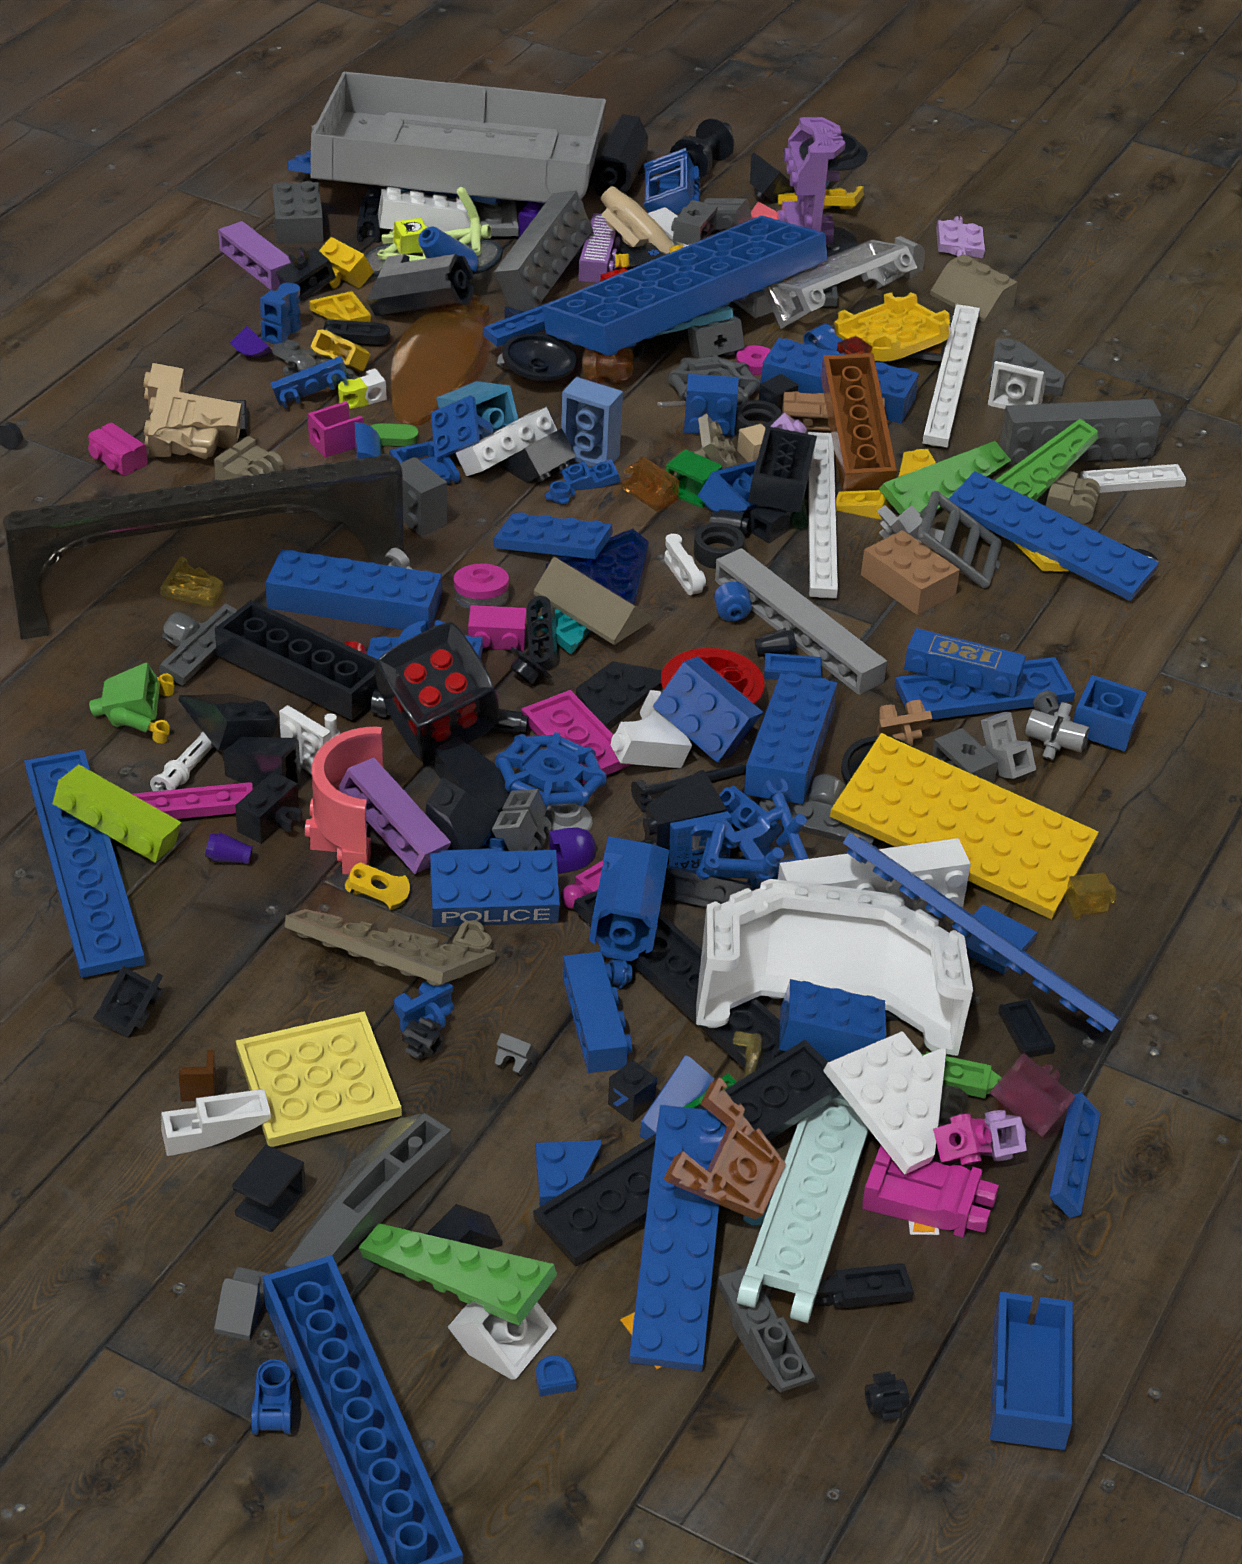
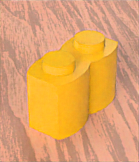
(333, 346)

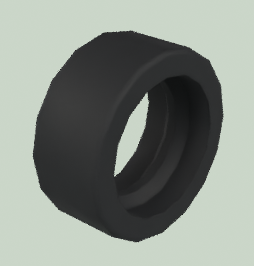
(756, 410)
(716, 533)

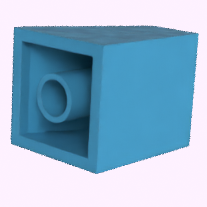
(493, 402)

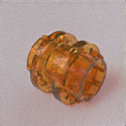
(616, 367)

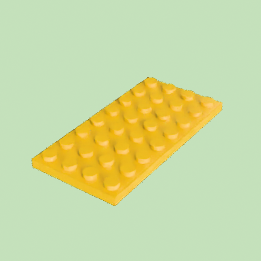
(1009, 840)

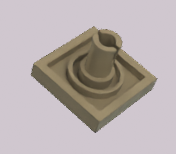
(714, 444)

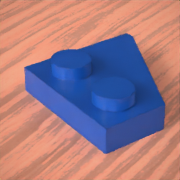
(563, 1165)

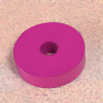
(754, 357)

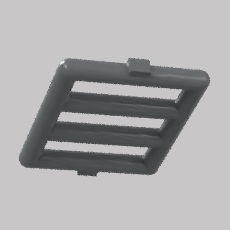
(976, 531)

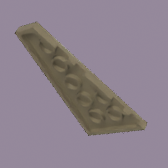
(404, 950)

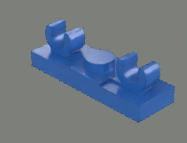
(310, 381)

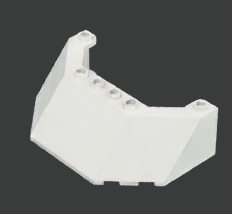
(839, 941)

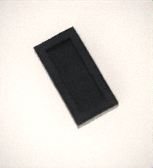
(1026, 1028)

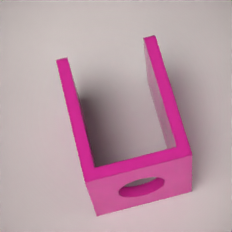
(332, 429)

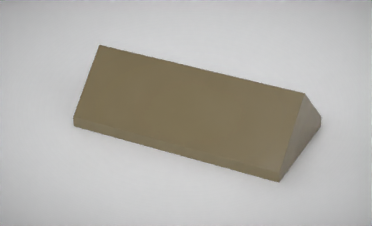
(590, 602)

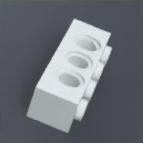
(506, 441)

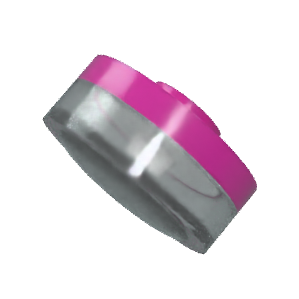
(481, 585)

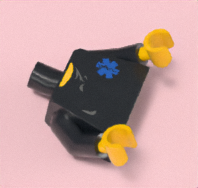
(635, 256)

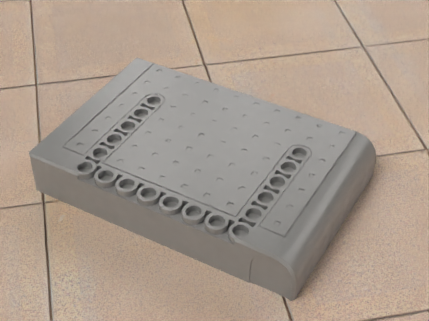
(456, 137)

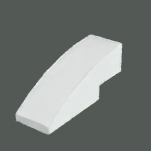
(213, 1120)

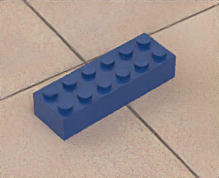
(804, 365)
(353, 590)
(791, 736)

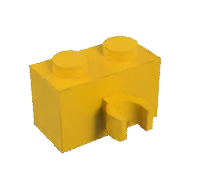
(346, 263)

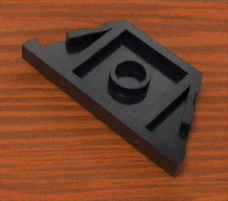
(618, 691)

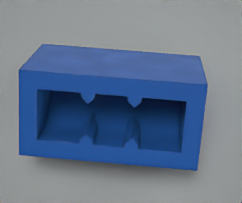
(366, 441)

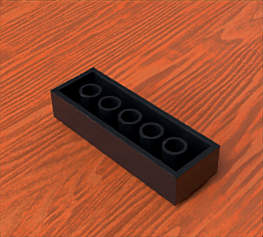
(298, 659)

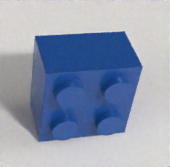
(714, 397)
(1109, 711)

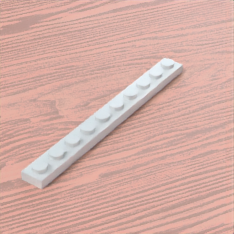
(951, 376)
(822, 520)

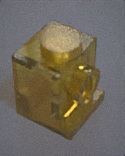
(1089, 894)

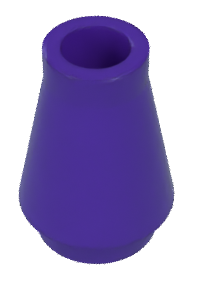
(227, 849)

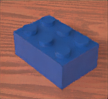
(707, 709)
(830, 1019)

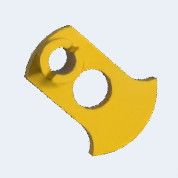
(393, 895)

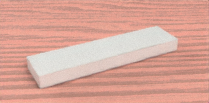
(1137, 478)

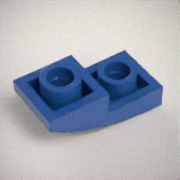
(597, 476)

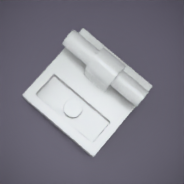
(308, 732)

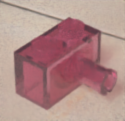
(1033, 1094)

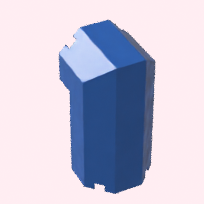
(628, 898)

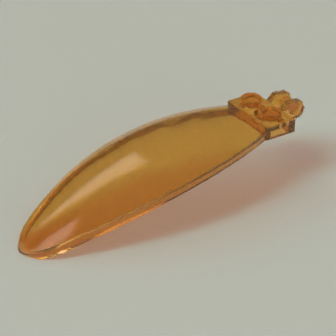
(435, 359)

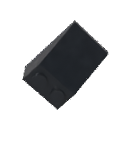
(229, 717)

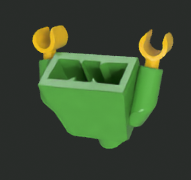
(133, 700)

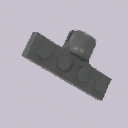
(300, 358)
(193, 642)
(817, 807)

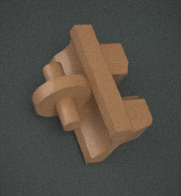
(906, 726)

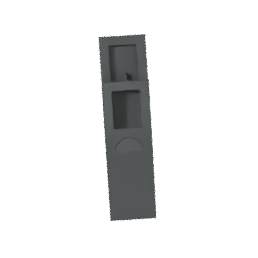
(765, 1336)

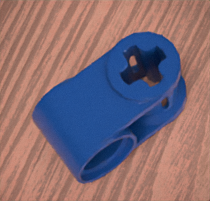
(272, 1403)

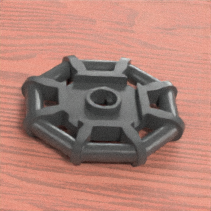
(717, 367)

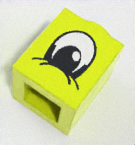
(407, 234)

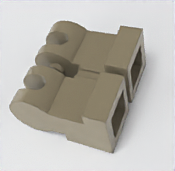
(246, 459)
(1074, 497)

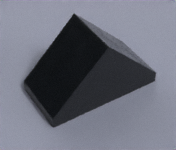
(467, 1227)

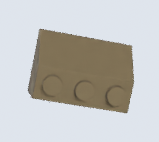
(975, 285)

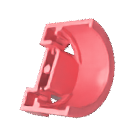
(339, 819)

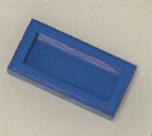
(781, 663)

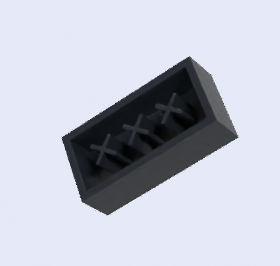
(782, 469)

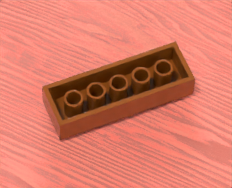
(857, 421)

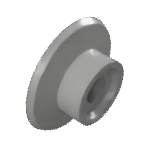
(568, 816)

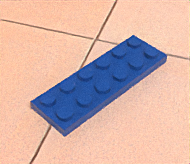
(954, 699)

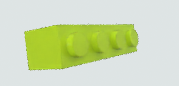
(116, 813)

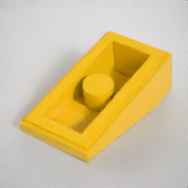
(861, 503)

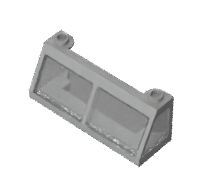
(804, 293)

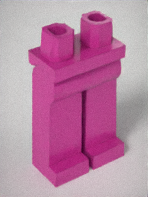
(930, 1195)

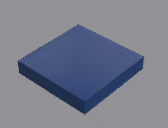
(1005, 926)

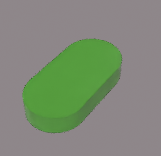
(396, 434)

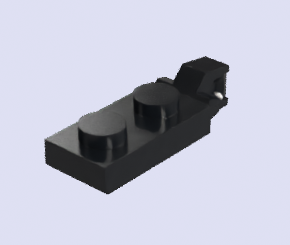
(865, 1286)

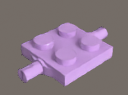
(960, 238)

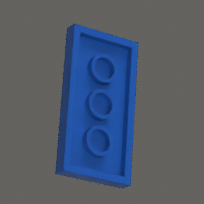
(553, 535)

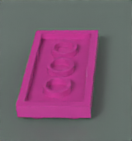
(575, 722)

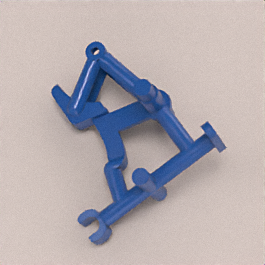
(756, 866)

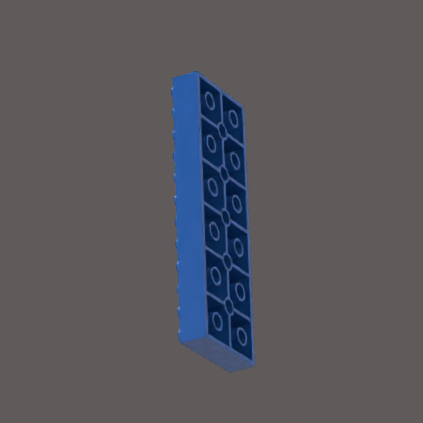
(684, 284)

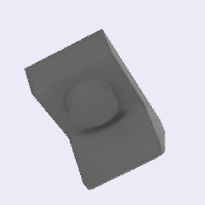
(240, 1304)

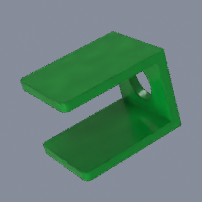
(692, 475)

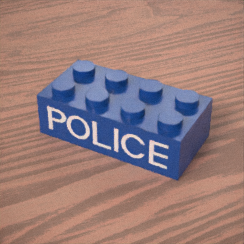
(494, 888)

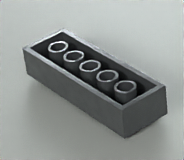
(543, 251)
(1124, 428)

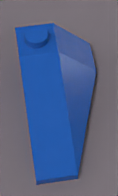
(729, 488)

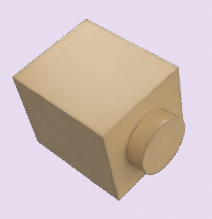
(750, 441)

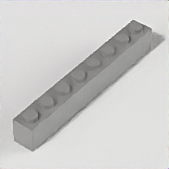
(813, 629)

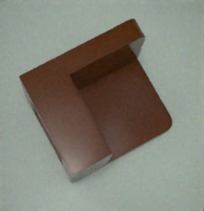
(198, 1081)

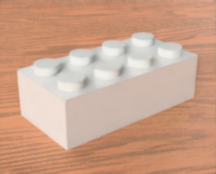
(434, 210)

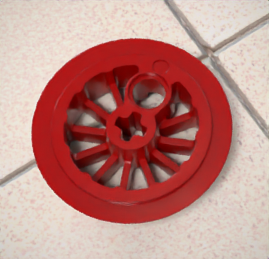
(730, 665)

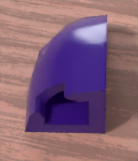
(250, 344)
(573, 848)

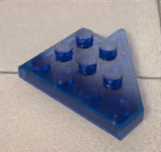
(617, 565)

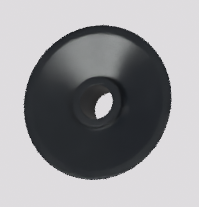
(526, 667)

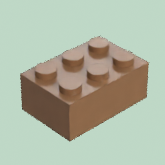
(910, 572)

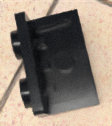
(127, 1000)

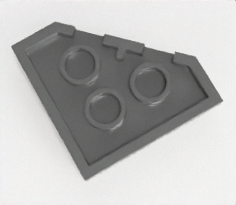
(1018, 354)

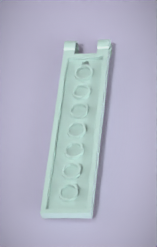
(806, 1207)

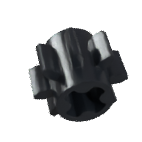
(422, 1038)
(886, 1395)

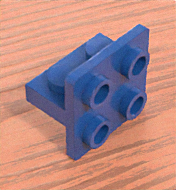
(458, 427)

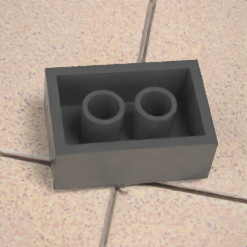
(297, 212)

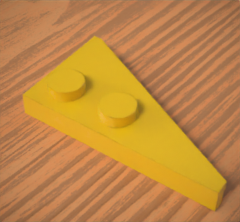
(832, 197)

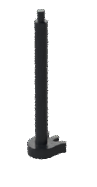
(641, 791)

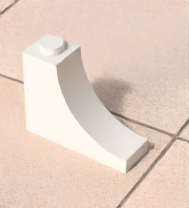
(650, 740)

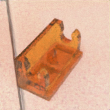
(651, 484)

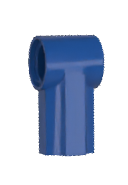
(822, 337)

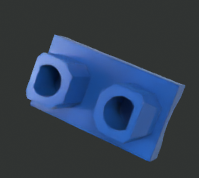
(432, 1003)

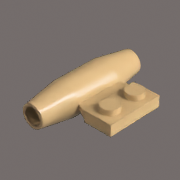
(633, 221)

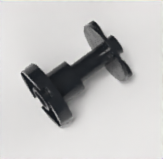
(712, 141)

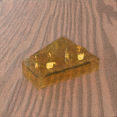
(191, 584)

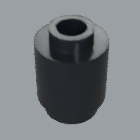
(734, 518)

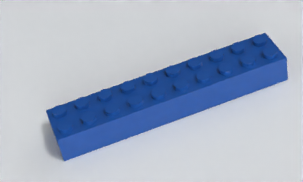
(357, 1418)

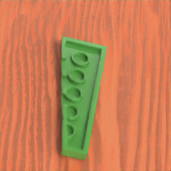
(1050, 461)
(943, 477)
(497, 1280)

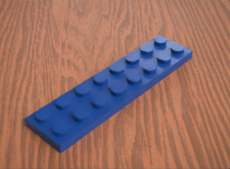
(1054, 536)
(676, 1248)

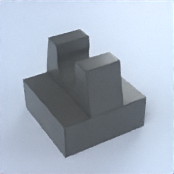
(515, 1049)

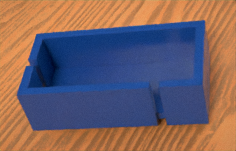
(1031, 1372)

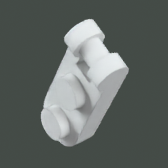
(683, 566)

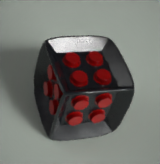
(437, 690)

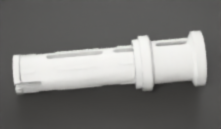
(178, 771)

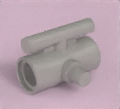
(1057, 731)

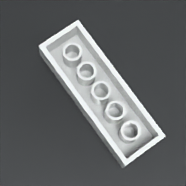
(937, 863)

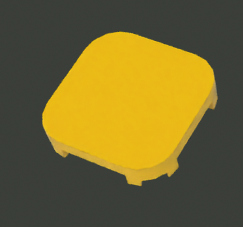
(895, 327)

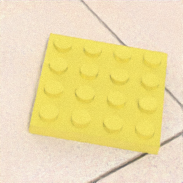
(319, 1078)

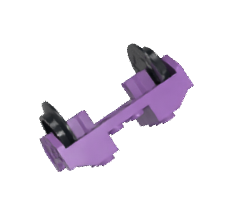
(813, 156)

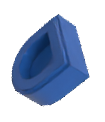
(554, 1376)

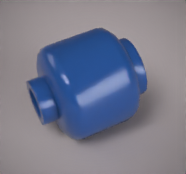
(732, 601)

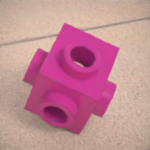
(963, 1140)

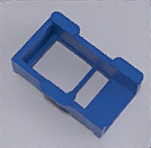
(675, 198)

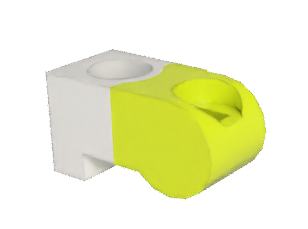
(363, 390)

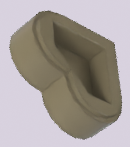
(473, 934)

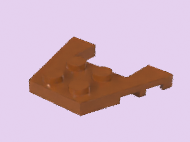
(743, 1166)

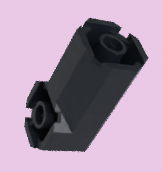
(620, 155)
(421, 285)

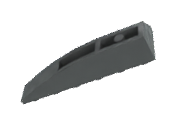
(375, 1186)

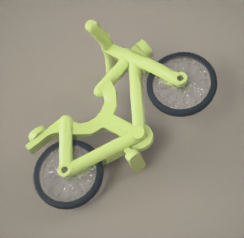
(487, 251)

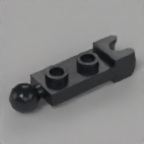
(368, 216)

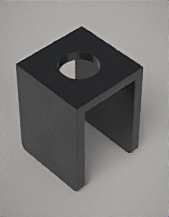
(271, 1188)

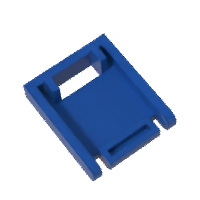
(443, 467)

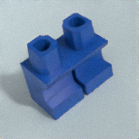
(745, 814)

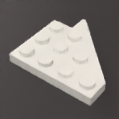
(894, 1095)

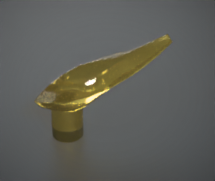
(754, 1044)

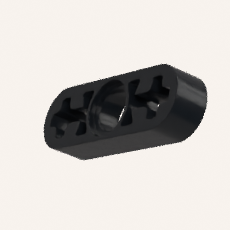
(536, 623)

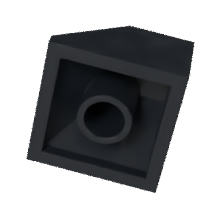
(768, 180)
(460, 816)

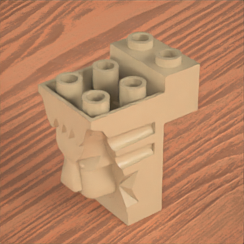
(186, 421)

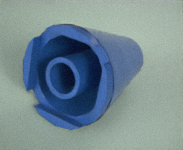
(438, 243)

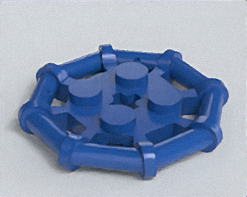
(537, 763)

